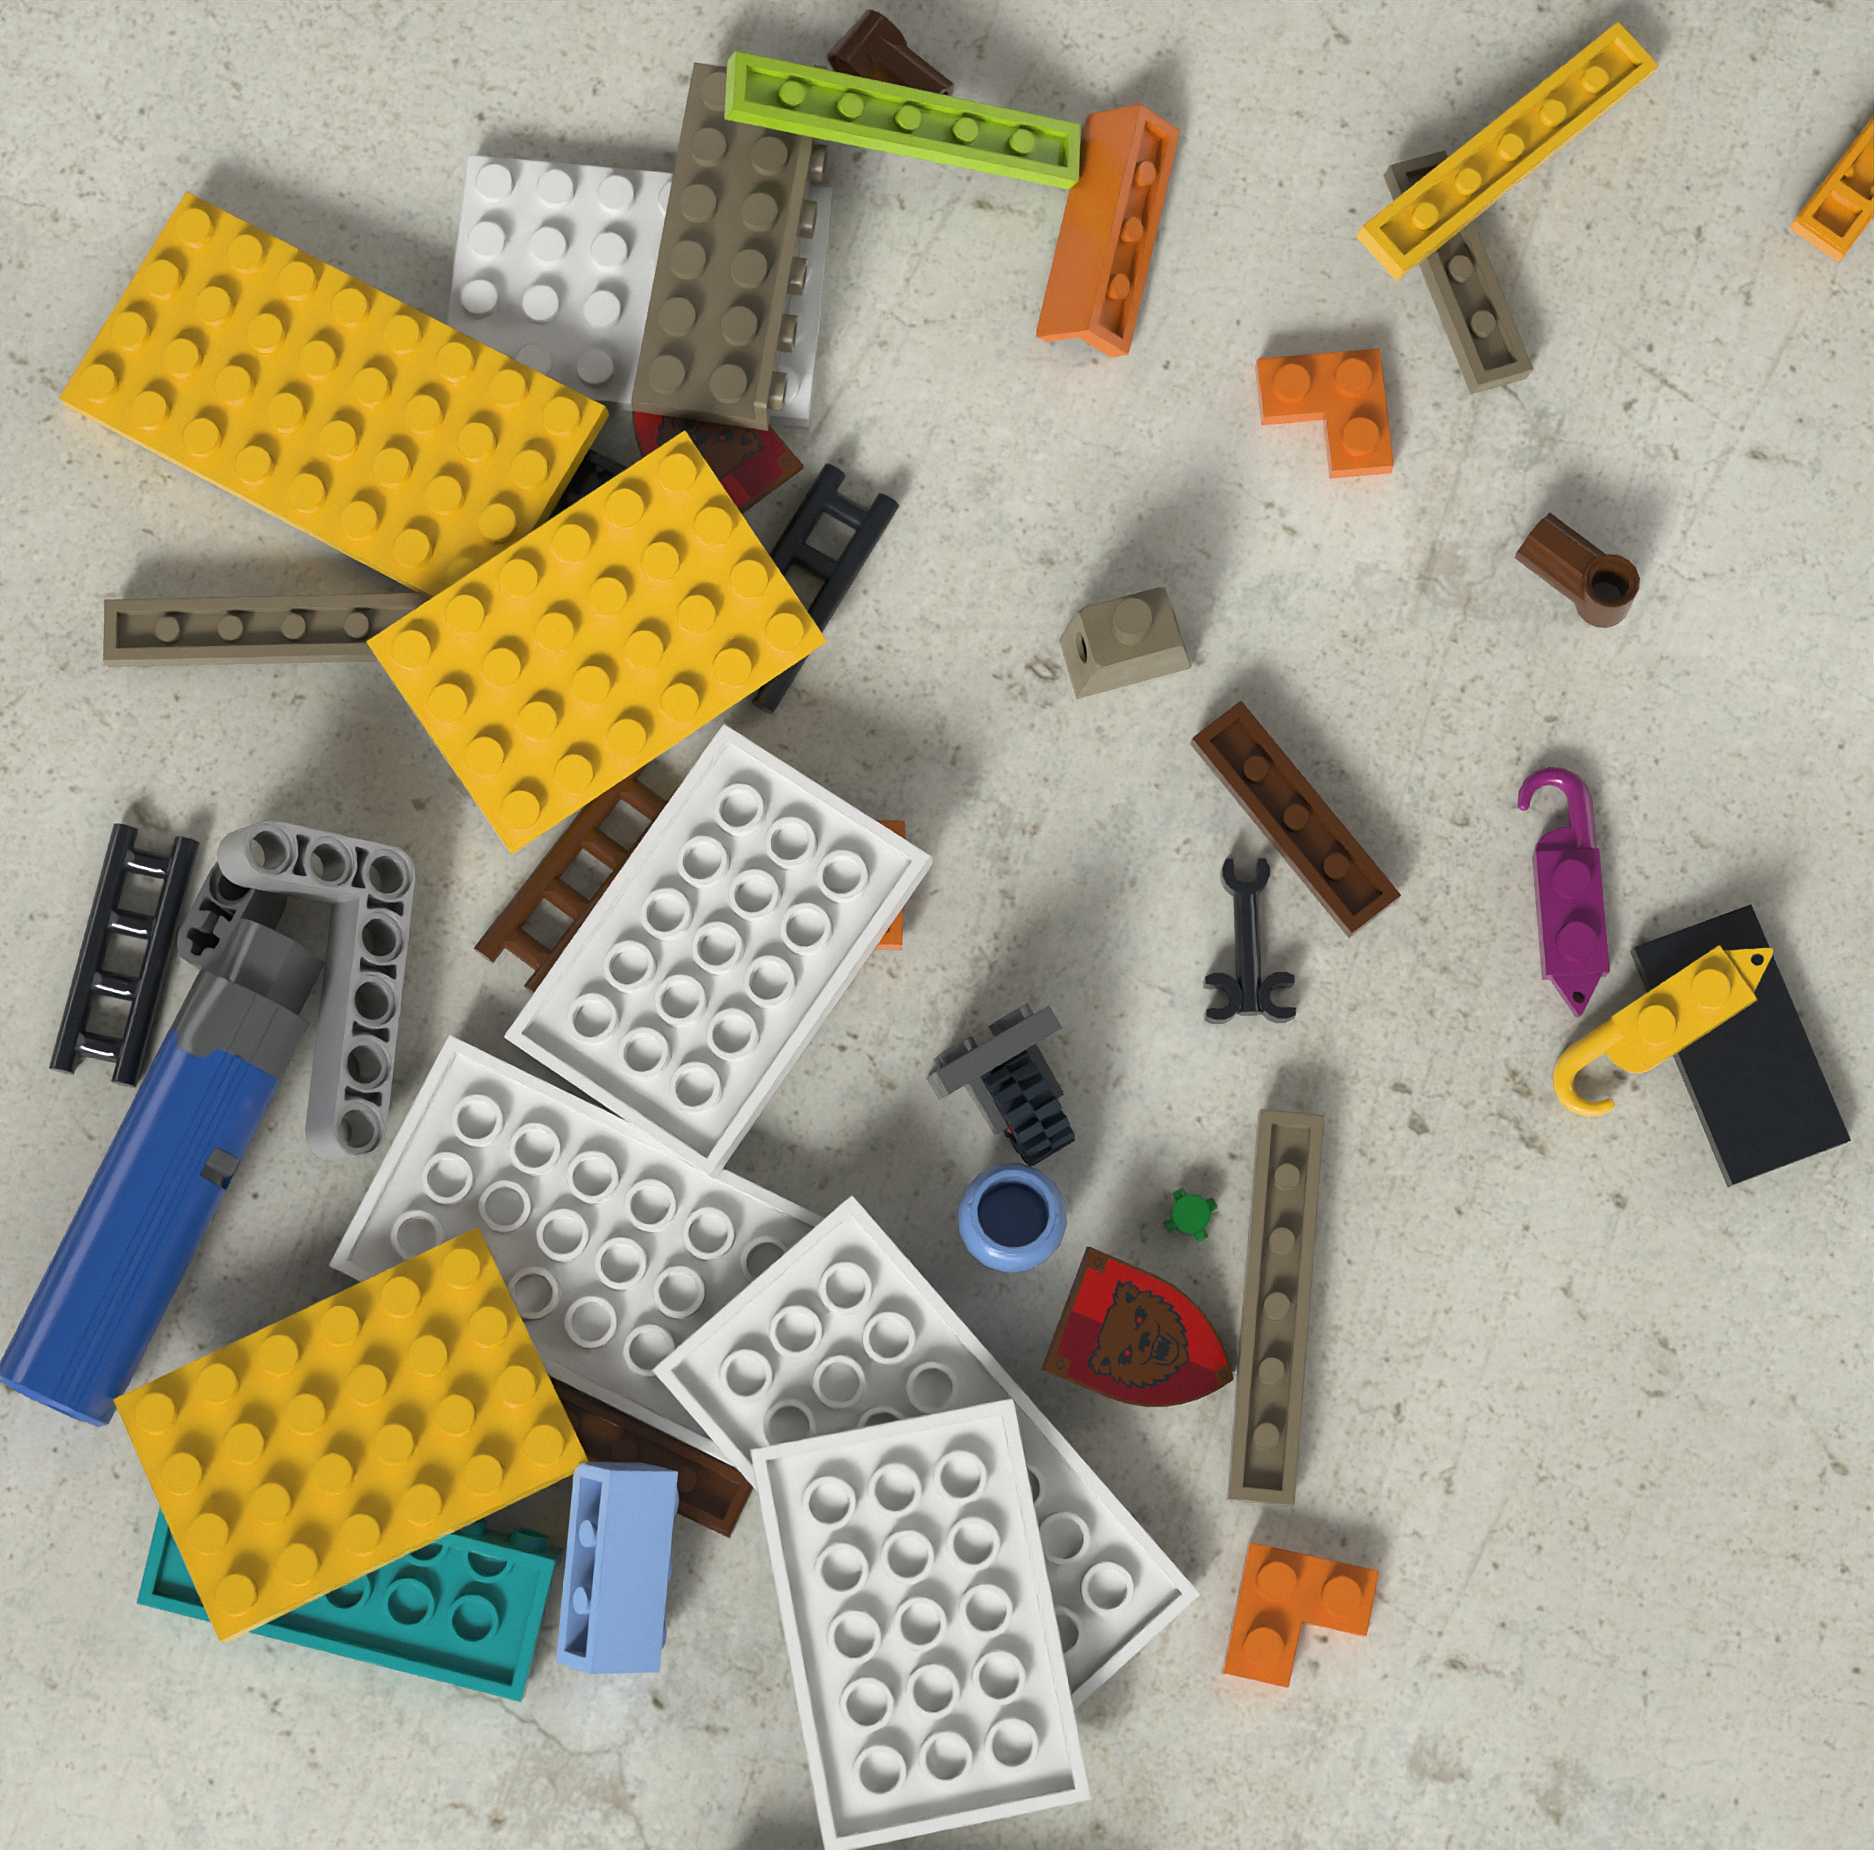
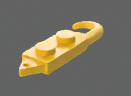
(1663, 1021)

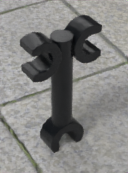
(1247, 993)

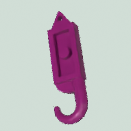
(1569, 892)

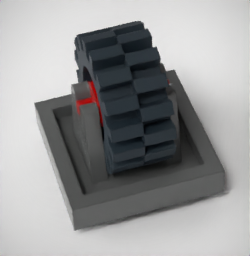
(1011, 1083)

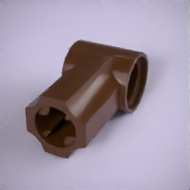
(880, 53)
(1574, 565)

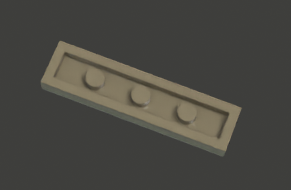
(1467, 296)

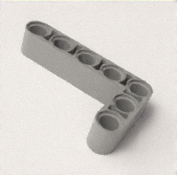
(346, 967)

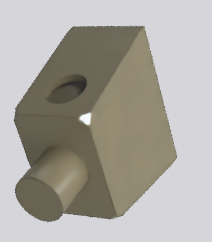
(1124, 643)

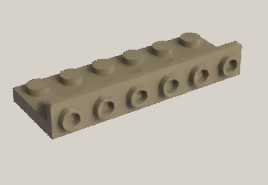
(727, 265)

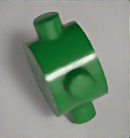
(1190, 1215)

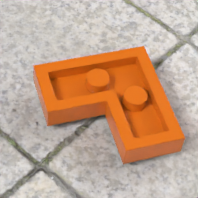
(1344, 393)
(1279, 1594)

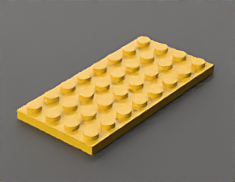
(330, 402)

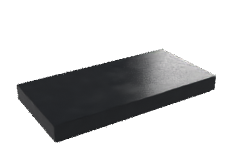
(1755, 1072)

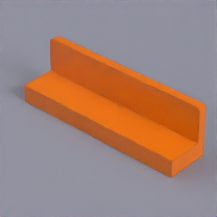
(1109, 229)

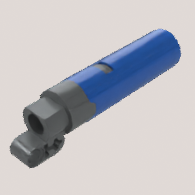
(168, 1156)

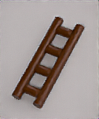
(546, 881)

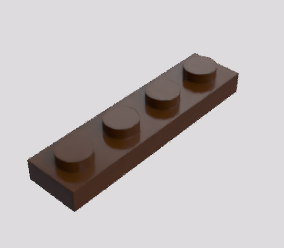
(1295, 819)

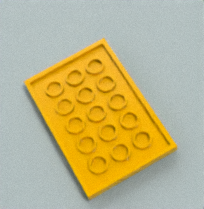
(597, 642)
(350, 1434)

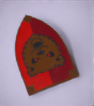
(743, 459)
(1135, 1338)

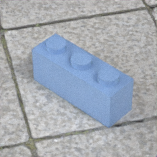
(617, 1567)

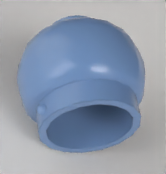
(1012, 1217)

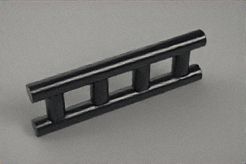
(836, 574)
(142, 990)

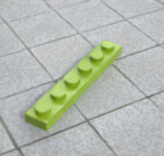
(901, 120)

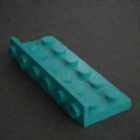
(447, 1612)

